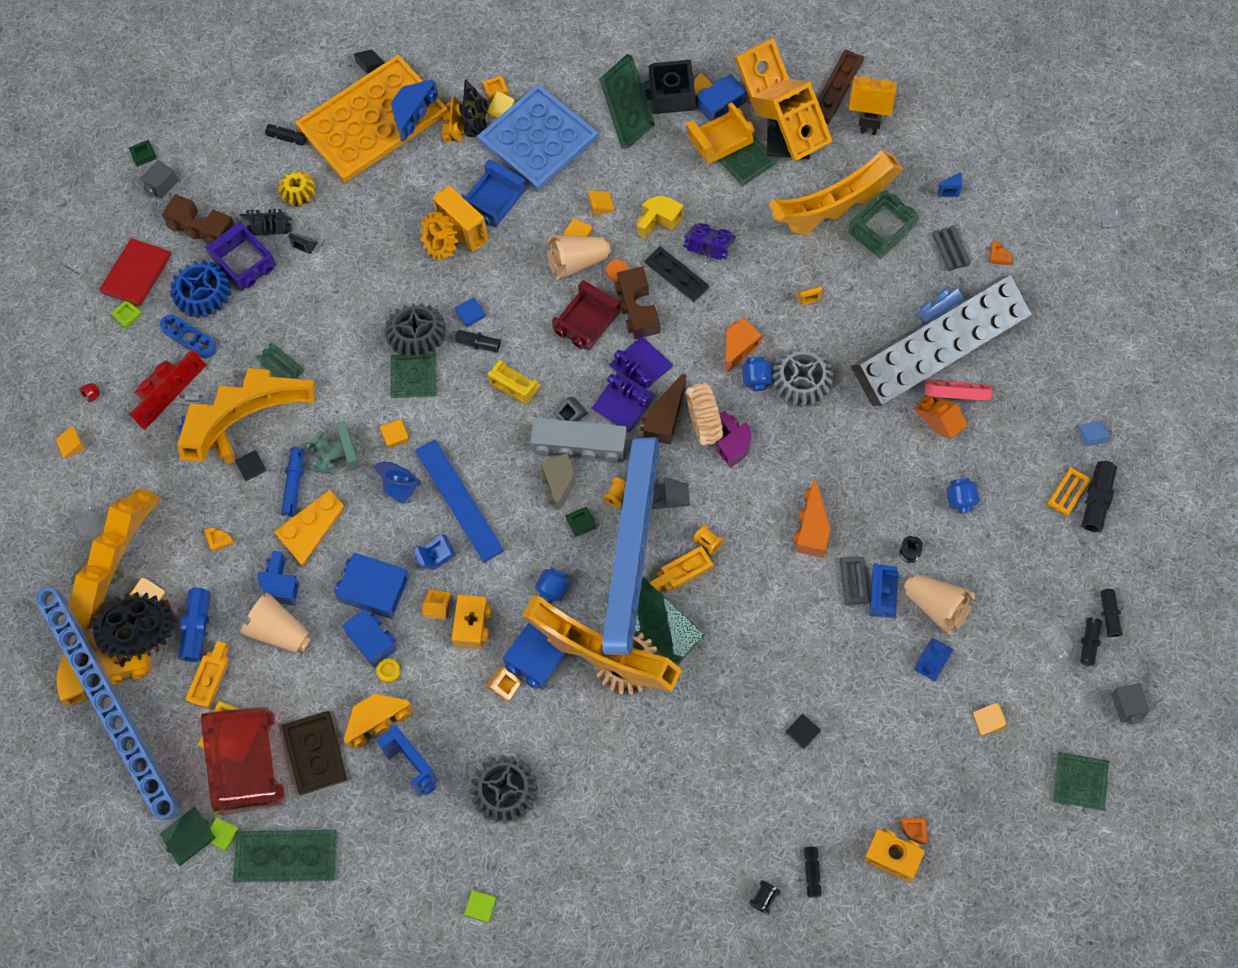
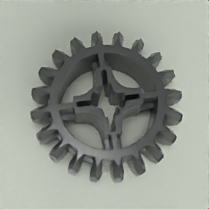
(428, 334)
(514, 791)

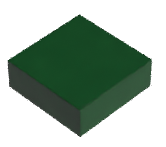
(142, 153)
(580, 521)

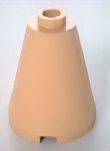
(575, 253)
(940, 600)
(275, 626)

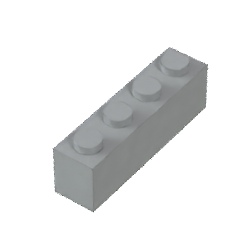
(579, 439)

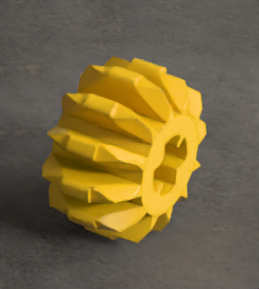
(296, 188)

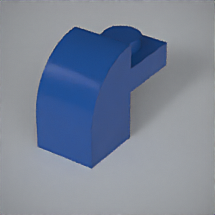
(281, 587)

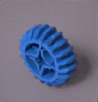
(202, 295)

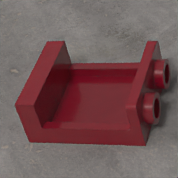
(586, 316)

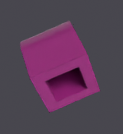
(737, 442)

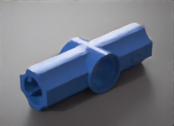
(194, 624)

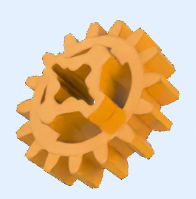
(438, 235)

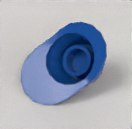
(397, 481)

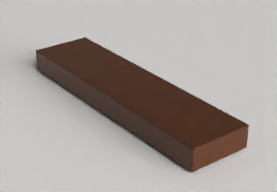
(839, 83)

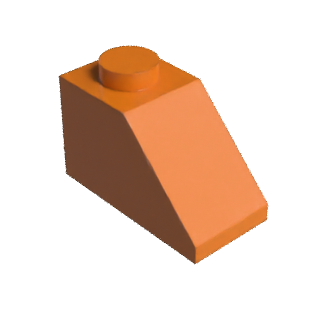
(740, 342)

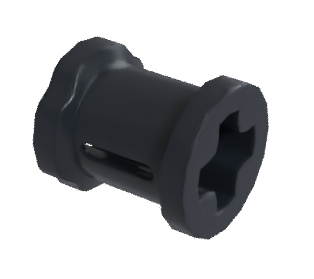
(911, 556)
(764, 897)

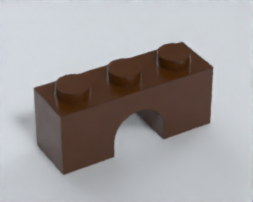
(181, 214)
(642, 319)

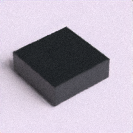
(250, 465)
(803, 731)

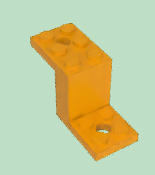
(783, 99)

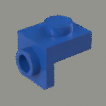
(434, 553)
(933, 659)

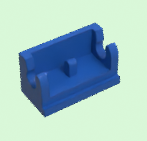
(883, 591)

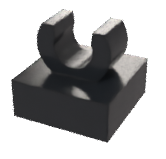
(869, 120)

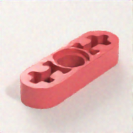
(958, 390)

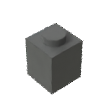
(159, 179)
(1130, 703)

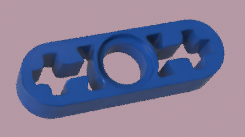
(187, 328)

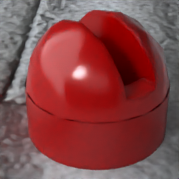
(91, 390)

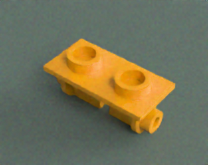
(455, 127)

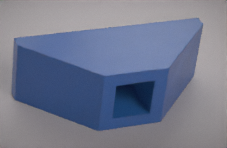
(412, 104)

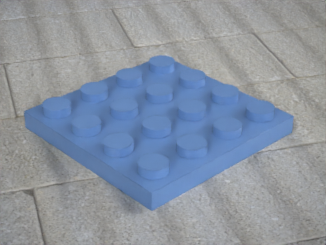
(538, 137)

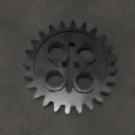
(133, 626)

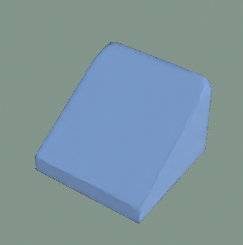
(1094, 433)

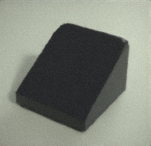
(368, 60)
(302, 242)
(571, 410)

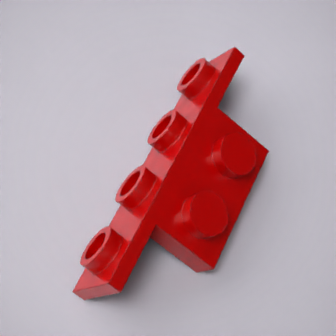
(164, 386)

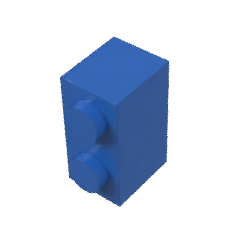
(714, 100)
(369, 637)

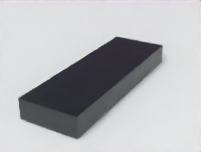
(676, 274)

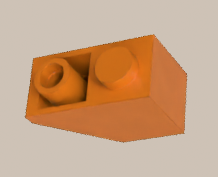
(942, 416)

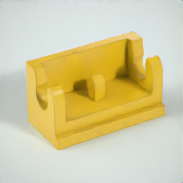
(512, 382)

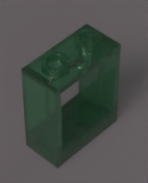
(868, 237)

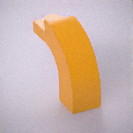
(68, 684)

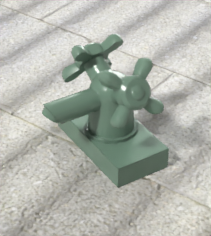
(334, 450)

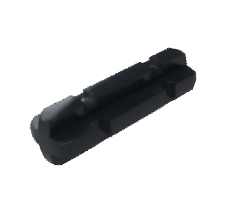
(285, 134)
(812, 872)

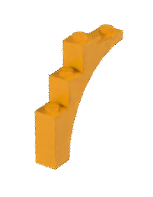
(860, 187)
(259, 391)
(106, 552)
(575, 638)

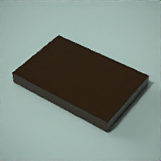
(314, 753)

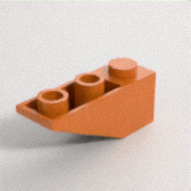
(815, 525)

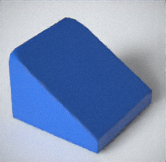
(950, 187)

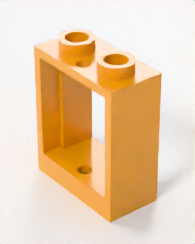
(468, 221)

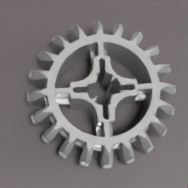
(810, 389)

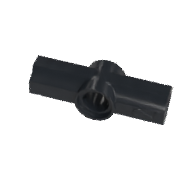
(1099, 496)

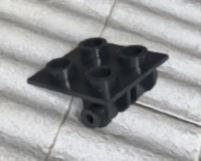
(473, 110)
(776, 143)
(277, 219)

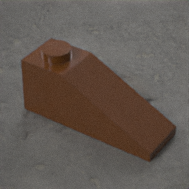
(664, 413)

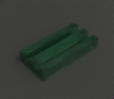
(267, 353)

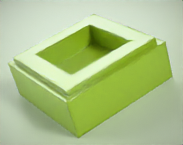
(126, 314)
(224, 834)
(480, 906)

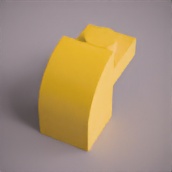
(659, 211)

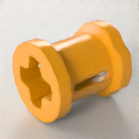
(615, 493)
(708, 539)

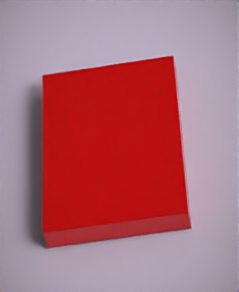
(135, 272)

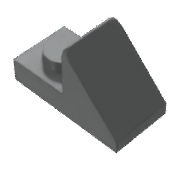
(670, 494)

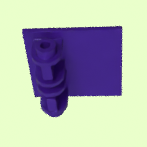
(702, 233)
(641, 363)
(623, 401)

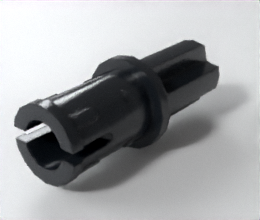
(477, 341)
(1111, 613)
(1090, 642)

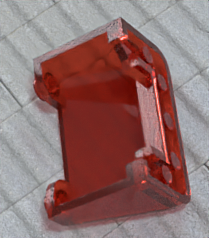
(240, 760)

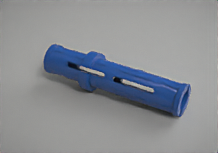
(294, 472)

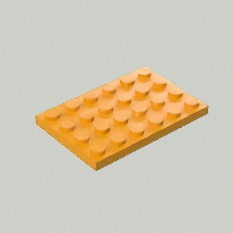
(359, 121)

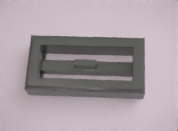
(945, 233)
(856, 600)

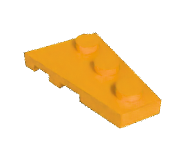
(308, 527)

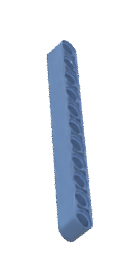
(631, 547)
(115, 710)

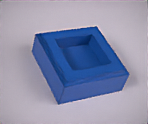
(470, 312)

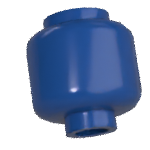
(757, 373)
(962, 495)
(552, 585)

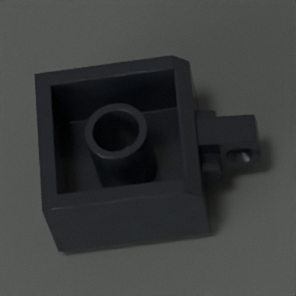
(670, 87)

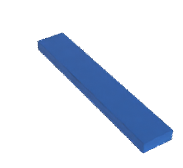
(459, 501)

